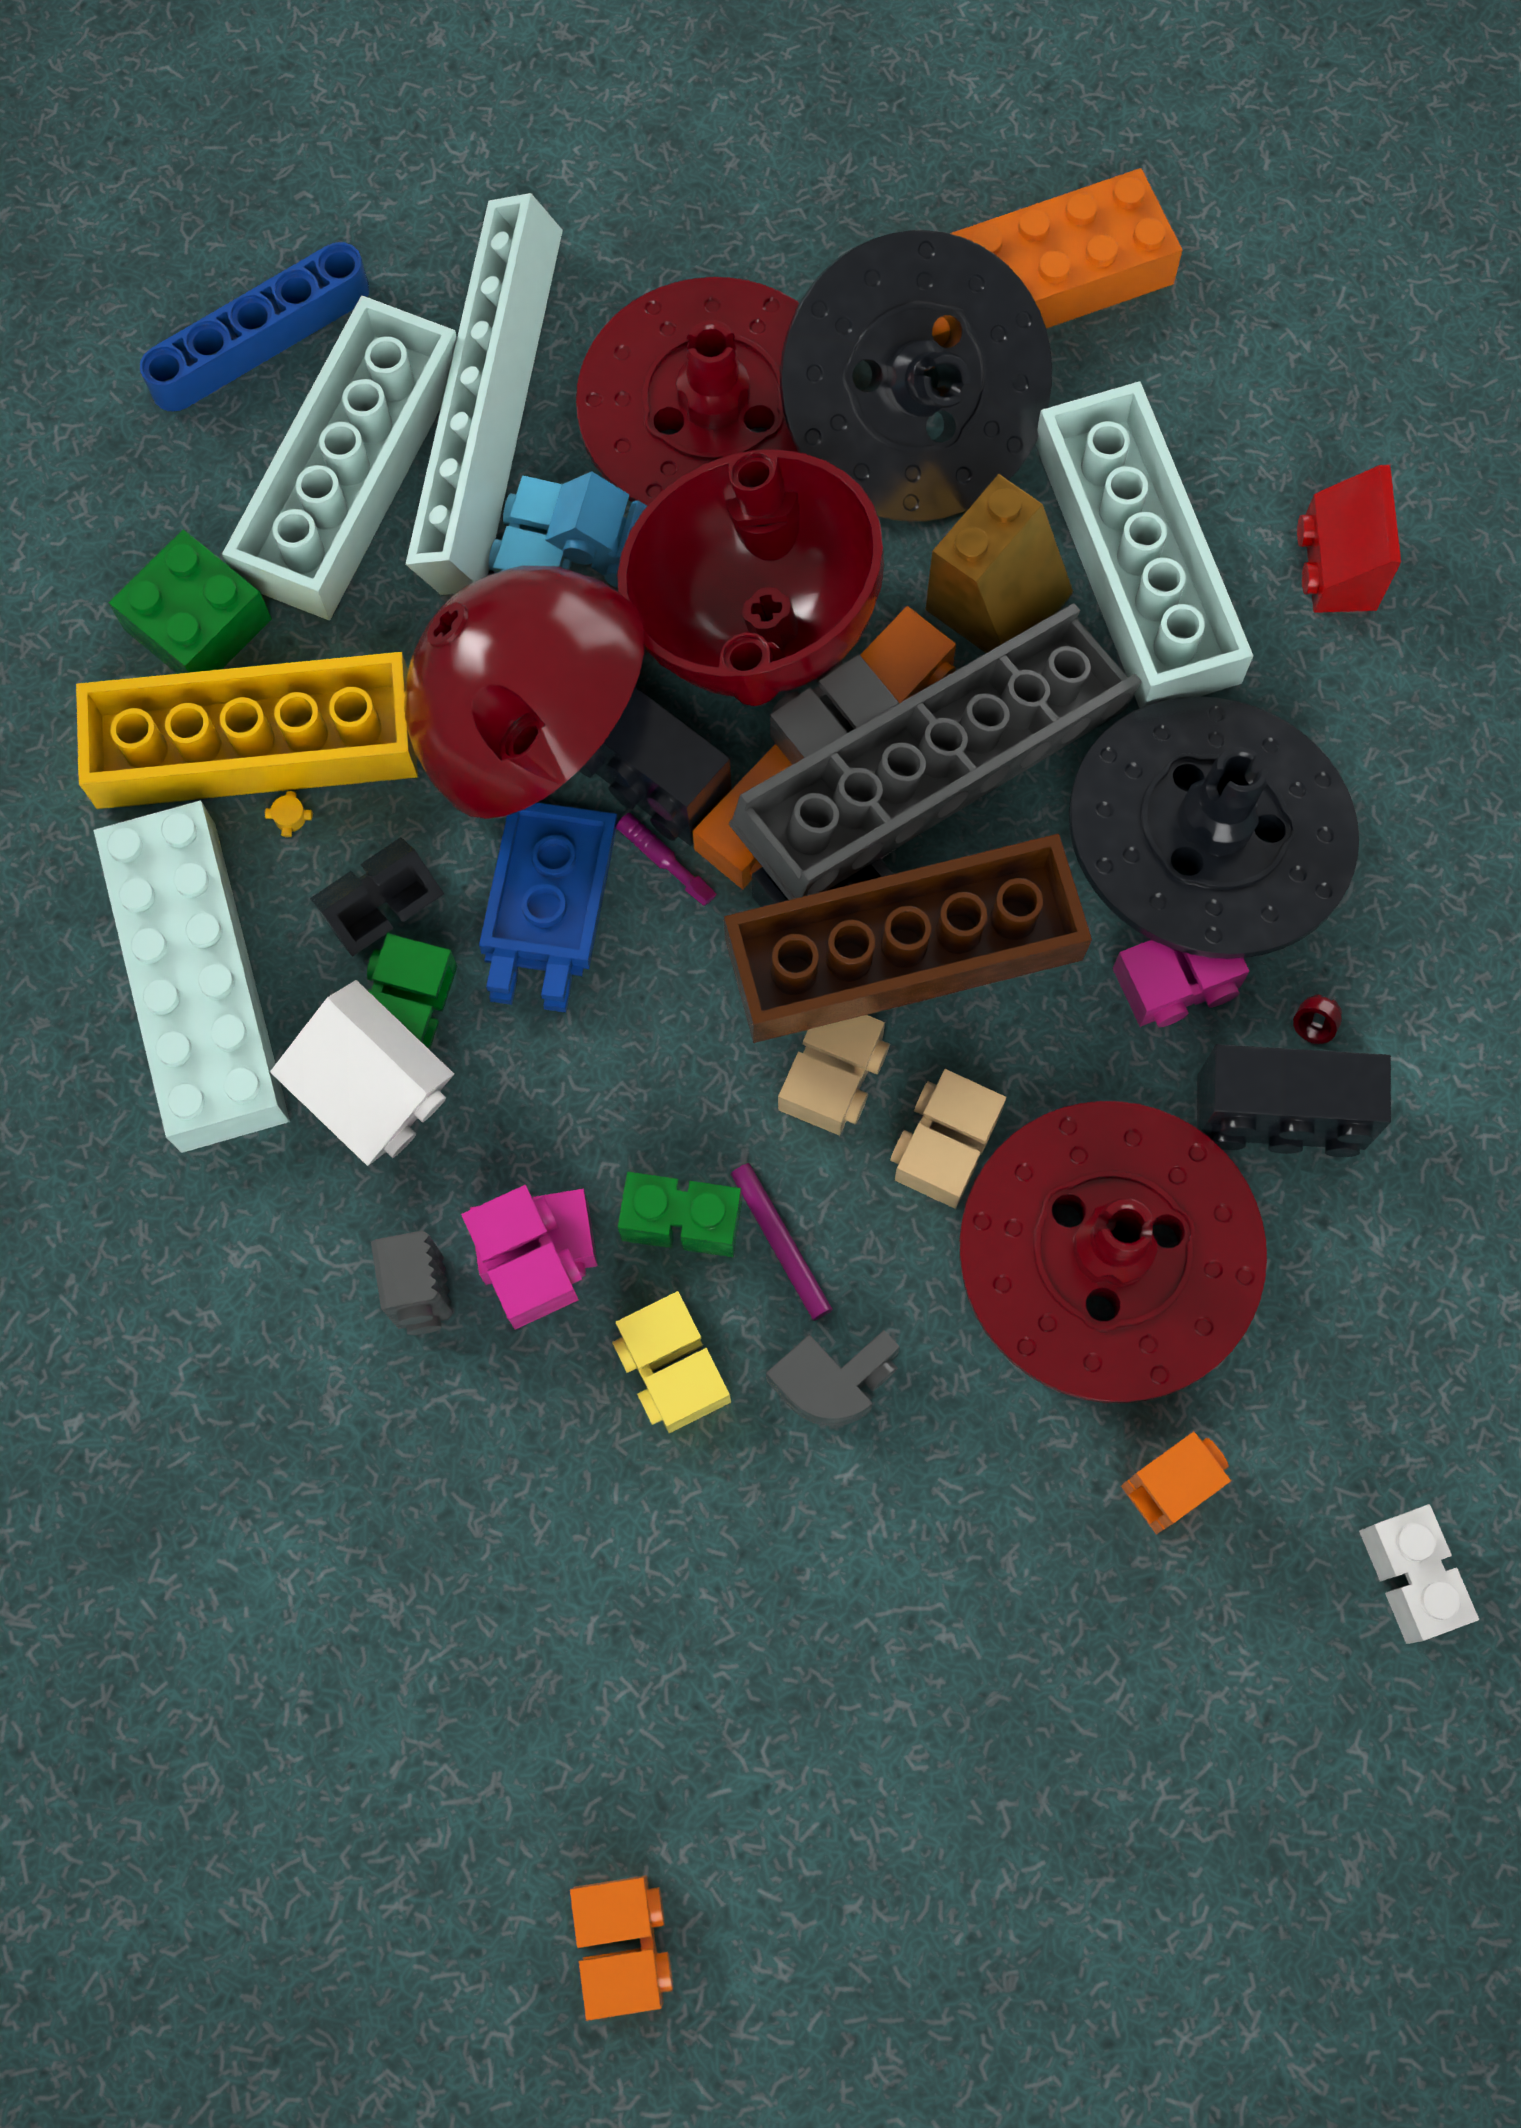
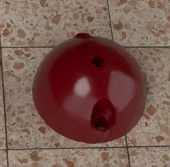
(748, 602)
(511, 648)

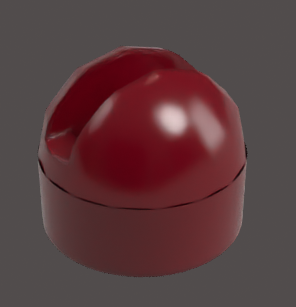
(1313, 1031)

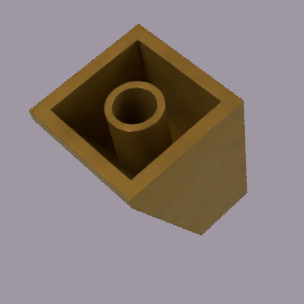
(997, 568)

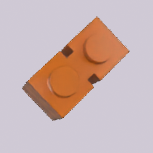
(1177, 1481)
(624, 1979)

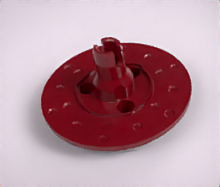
(688, 361)
(1172, 1306)

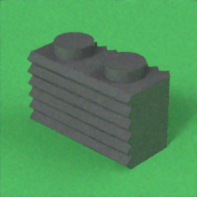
(411, 1282)

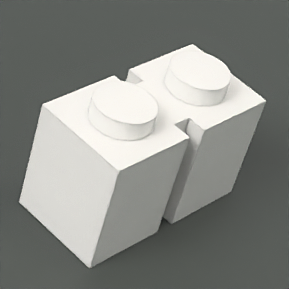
(1435, 1597)

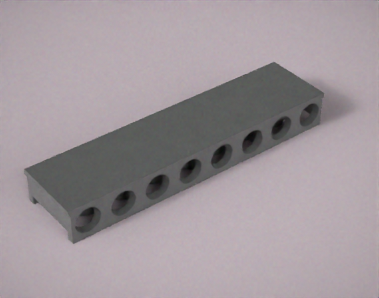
(931, 755)

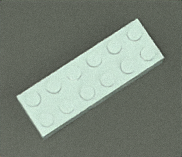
(343, 458)
(1142, 546)
(190, 977)

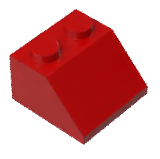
(1351, 543)

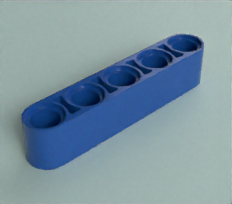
(231, 327)

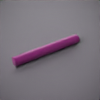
(781, 1242)

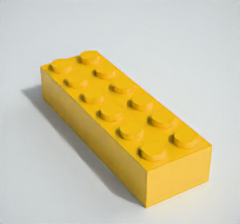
(244, 730)

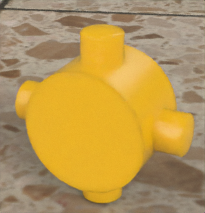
(288, 813)

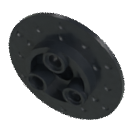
(882, 310)
(1243, 780)

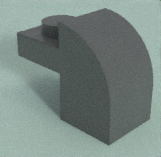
(825, 1392)

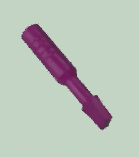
(663, 857)

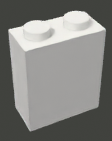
(363, 1074)

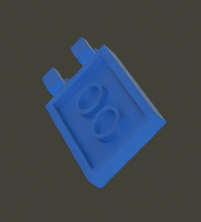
(546, 898)

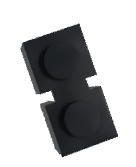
(392, 877)

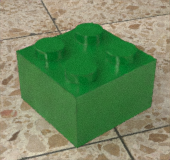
(190, 608)

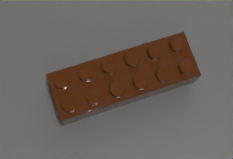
(906, 937)

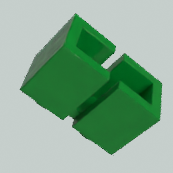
(411, 982)
(705, 1213)

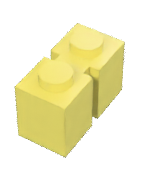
(656, 1338)

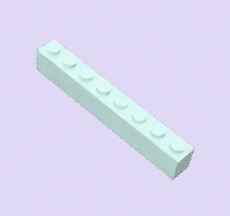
(485, 395)

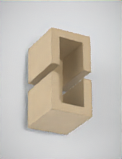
(830, 1071)
(949, 1137)

